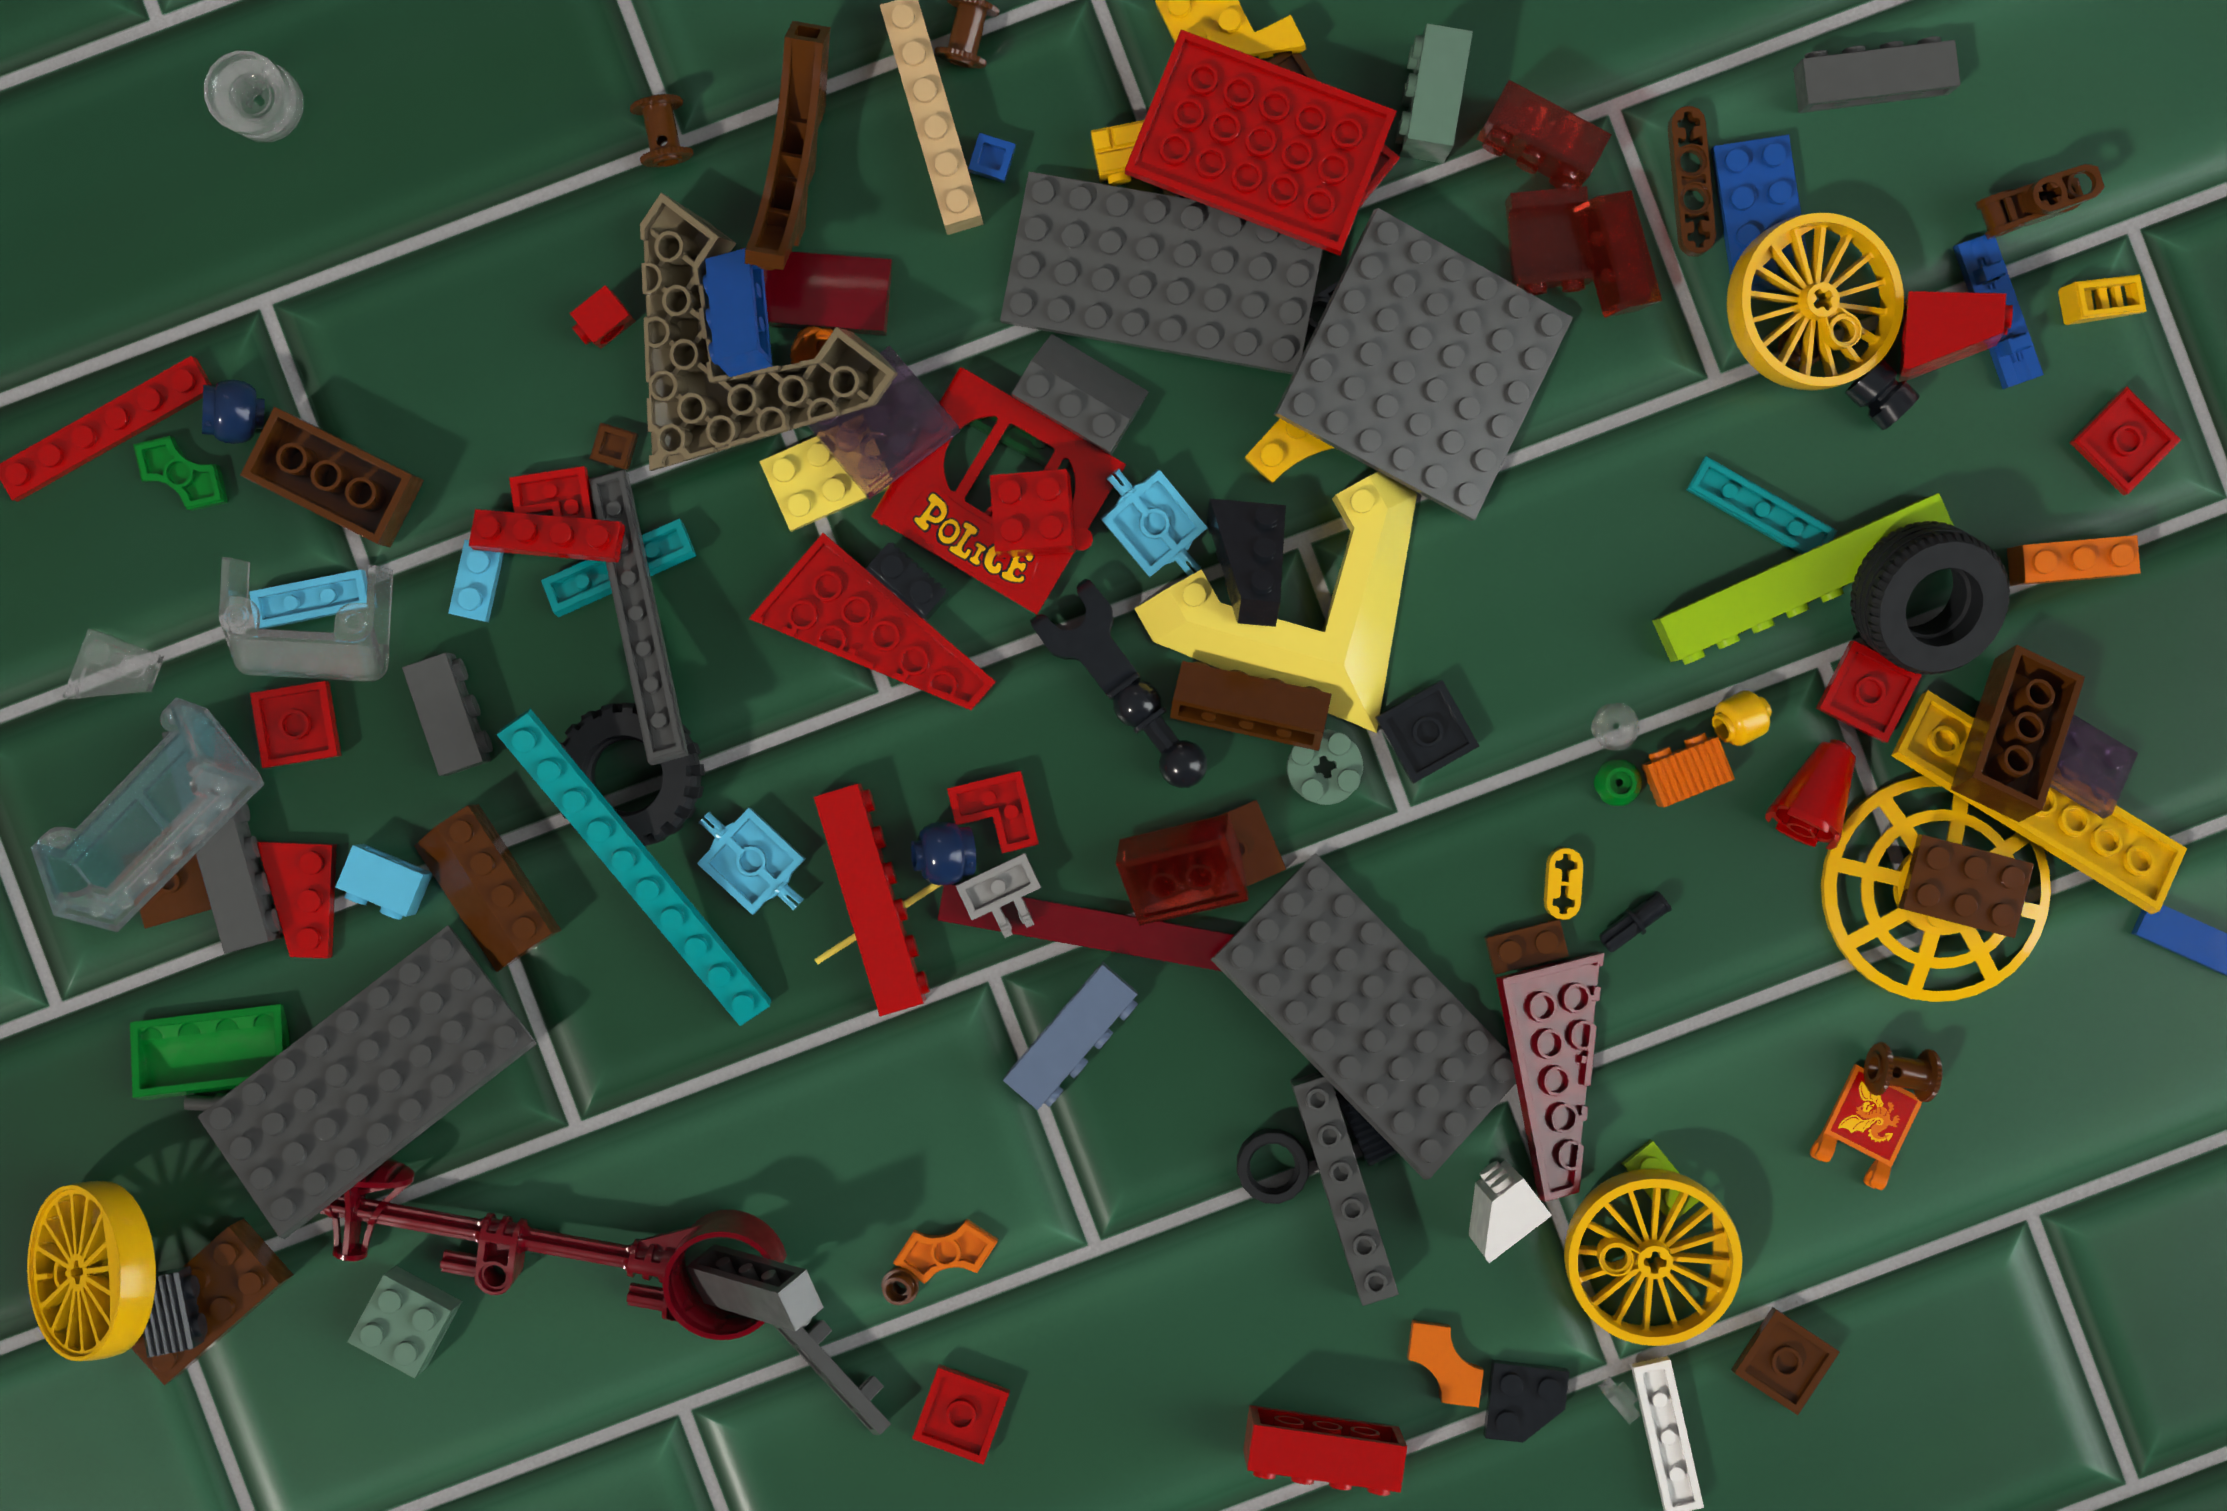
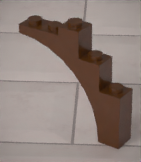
(794, 147)

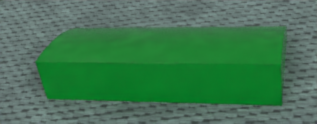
(204, 1050)

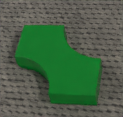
(195, 483)

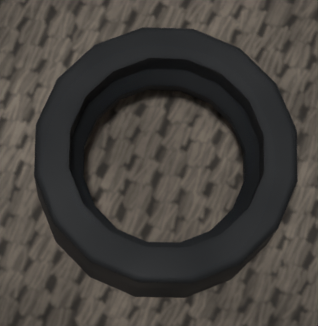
(1284, 1192)

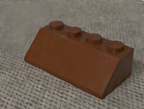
(486, 886)

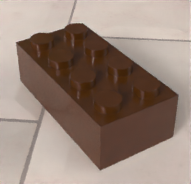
(332, 477)
(2018, 733)
(234, 1278)

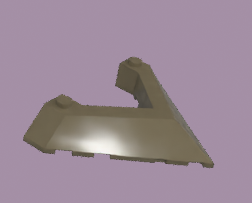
(692, 400)

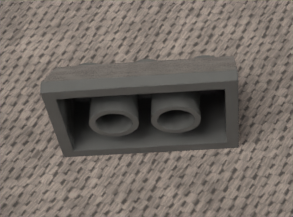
(1080, 394)

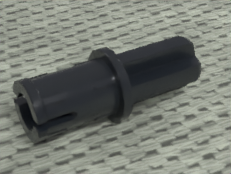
(1635, 922)

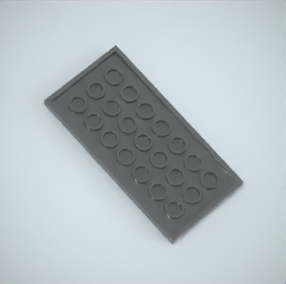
(1159, 275)
(1368, 1016)
(366, 1081)

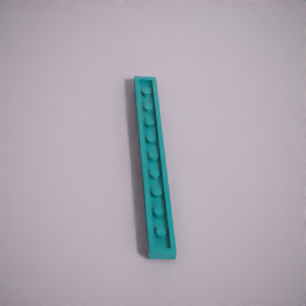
(634, 866)

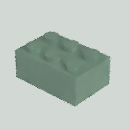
(1433, 93)

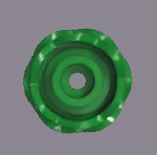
(1606, 782)

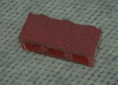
(1617, 253)

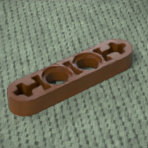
(1696, 181)

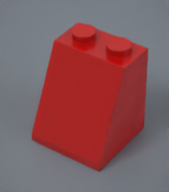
(1949, 328)

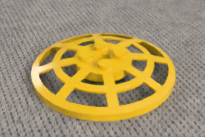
(1932, 927)

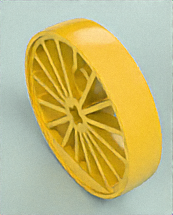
(1804, 288)
(1724, 1261)
(91, 1270)

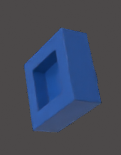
(992, 158)

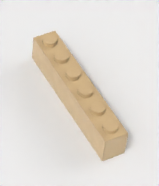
(931, 115)

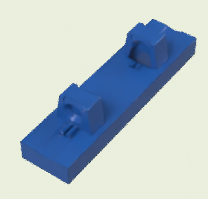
(2016, 356)

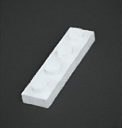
(1667, 1435)

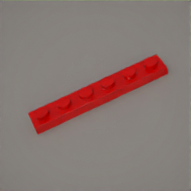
(103, 429)

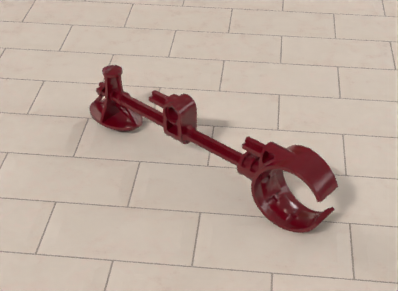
(505, 1243)

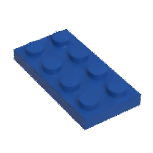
(1754, 193)

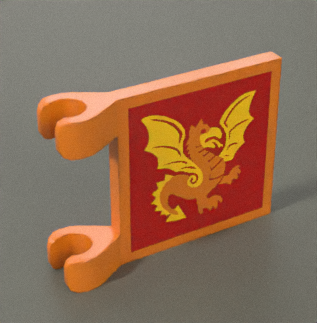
(1869, 1125)

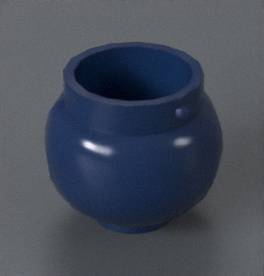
(232, 411)
(944, 853)

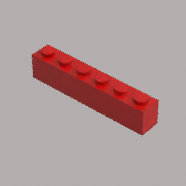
(871, 900)

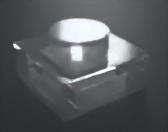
(1621, 1398)

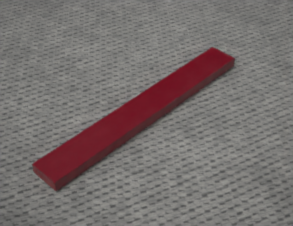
(1096, 930)

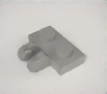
(999, 887)

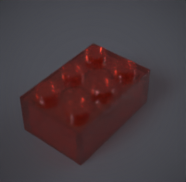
(1543, 137)

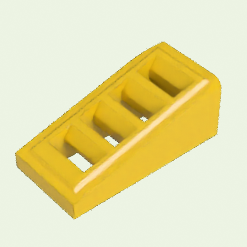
(2078, 304)

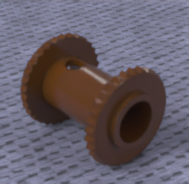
(967, 33)
(661, 128)
(1919, 1074)

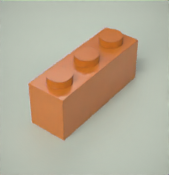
(2073, 560)

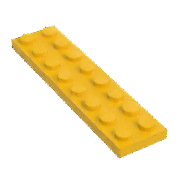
(2112, 850)

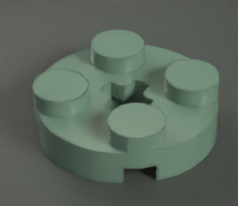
(1344, 777)

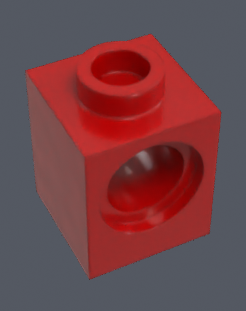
(601, 318)

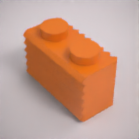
(1688, 770)

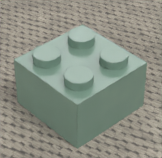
(404, 1321)

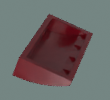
(830, 293)

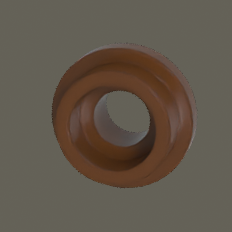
(896, 1294)

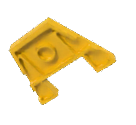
(1227, 24)

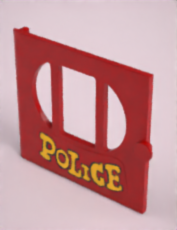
(946, 525)

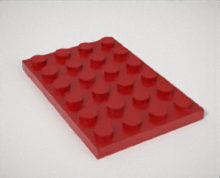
(1260, 142)

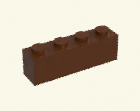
(1250, 705)

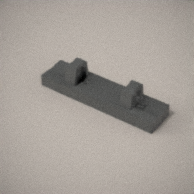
(855, 1398)

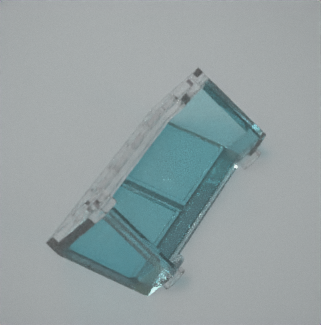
(147, 822)

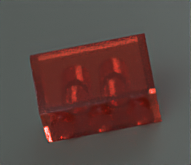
(1182, 869)

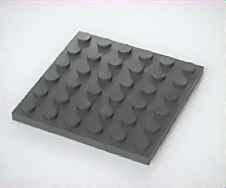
(1423, 365)

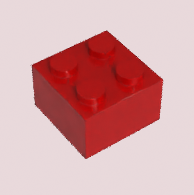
(1032, 513)

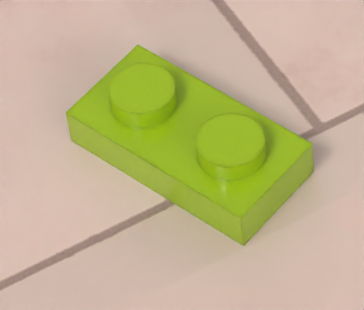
(1651, 1157)

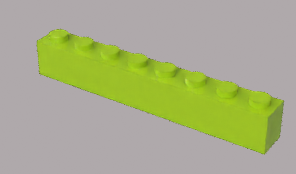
(1783, 587)

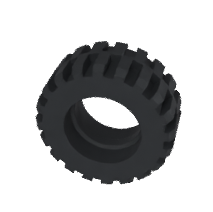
(680, 776)

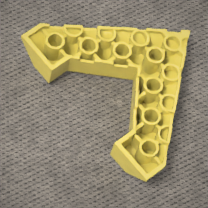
(1357, 636)

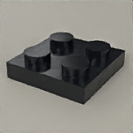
(1427, 731)

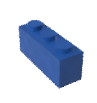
(737, 314)

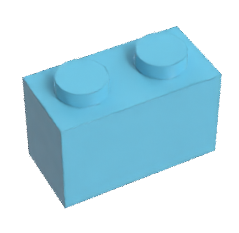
(383, 881)

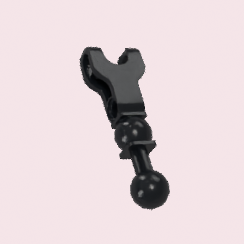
(1133, 699)

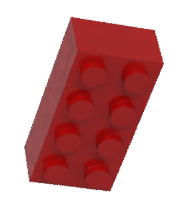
(1324, 1450)

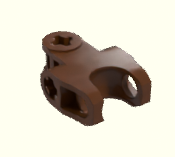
(2037, 201)

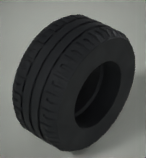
(1966, 622)

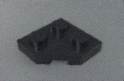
(1523, 1399)

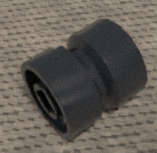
(1882, 395)

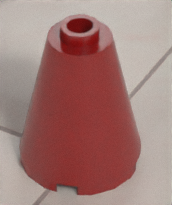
(1816, 797)

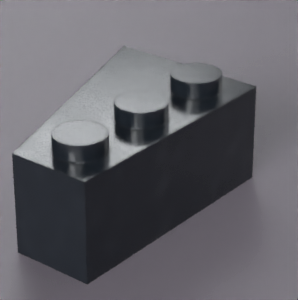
(1251, 556)

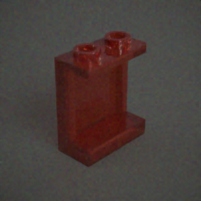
(1547, 240)

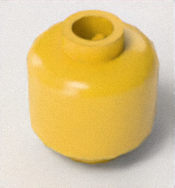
(1741, 718)

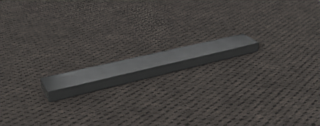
(640, 624)

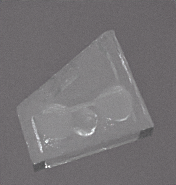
(111, 668)

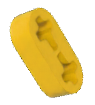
(1572, 885)

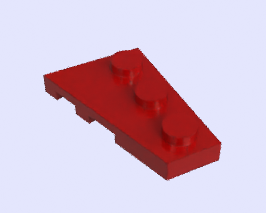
(303, 894)

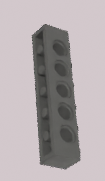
(1344, 1188)

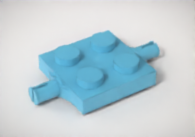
(1153, 522)
(751, 861)

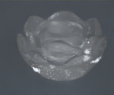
(1603, 728)

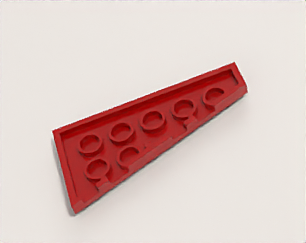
(853, 615)

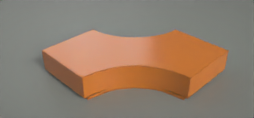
(962, 1248)
(1457, 1379)

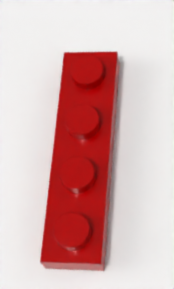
(547, 535)

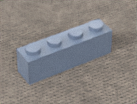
(1070, 1036)

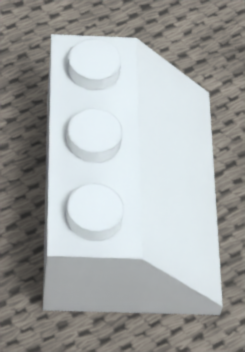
(1503, 1210)

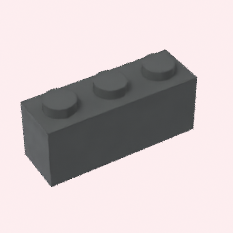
(448, 713)

